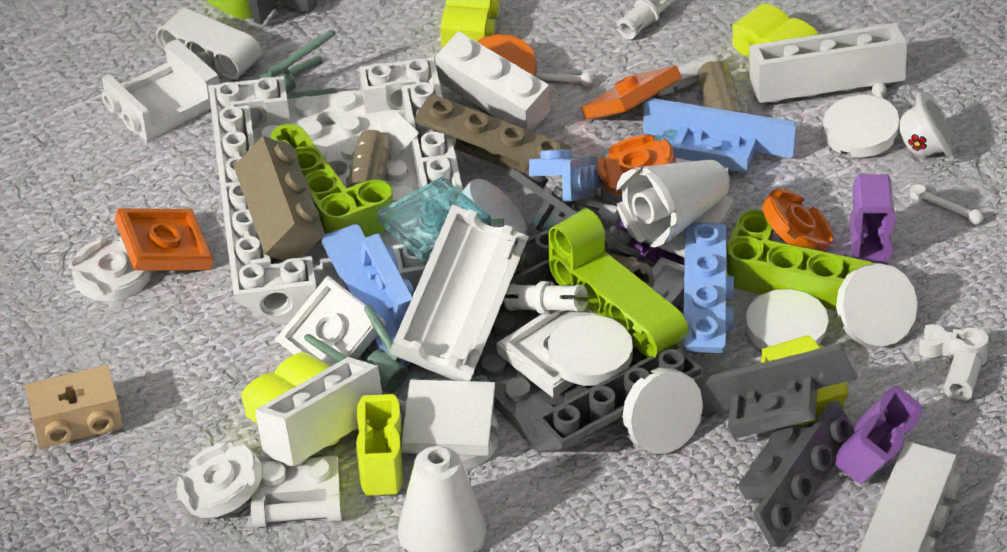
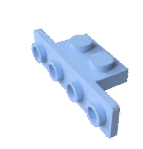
(719, 133)
(578, 173)
(370, 275)
(707, 288)

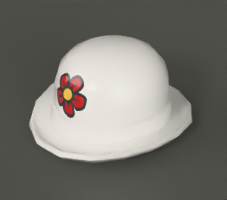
(926, 128)

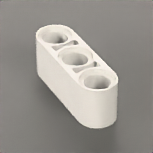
(216, 44)

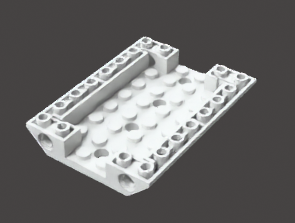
(256, 107)

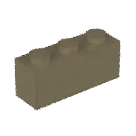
(279, 199)

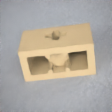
(73, 406)

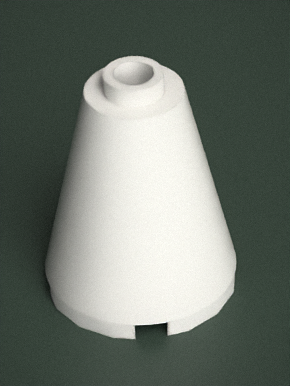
(669, 197)
(441, 506)

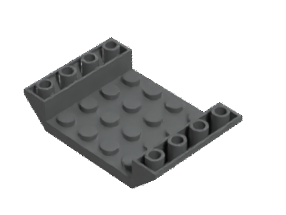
(580, 409)

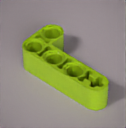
(336, 203)
(768, 265)
(613, 291)

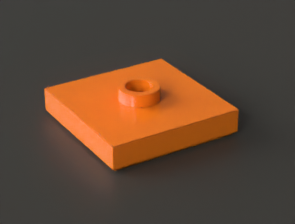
(631, 92)
(163, 239)

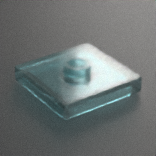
(421, 215)

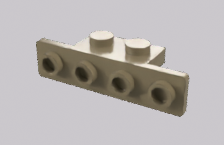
(485, 135)

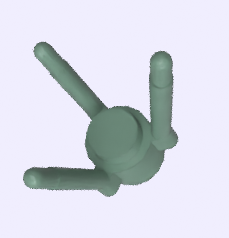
(281, 68)
(391, 369)

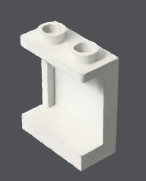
(163, 95)

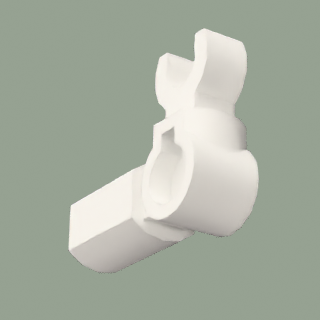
(968, 351)

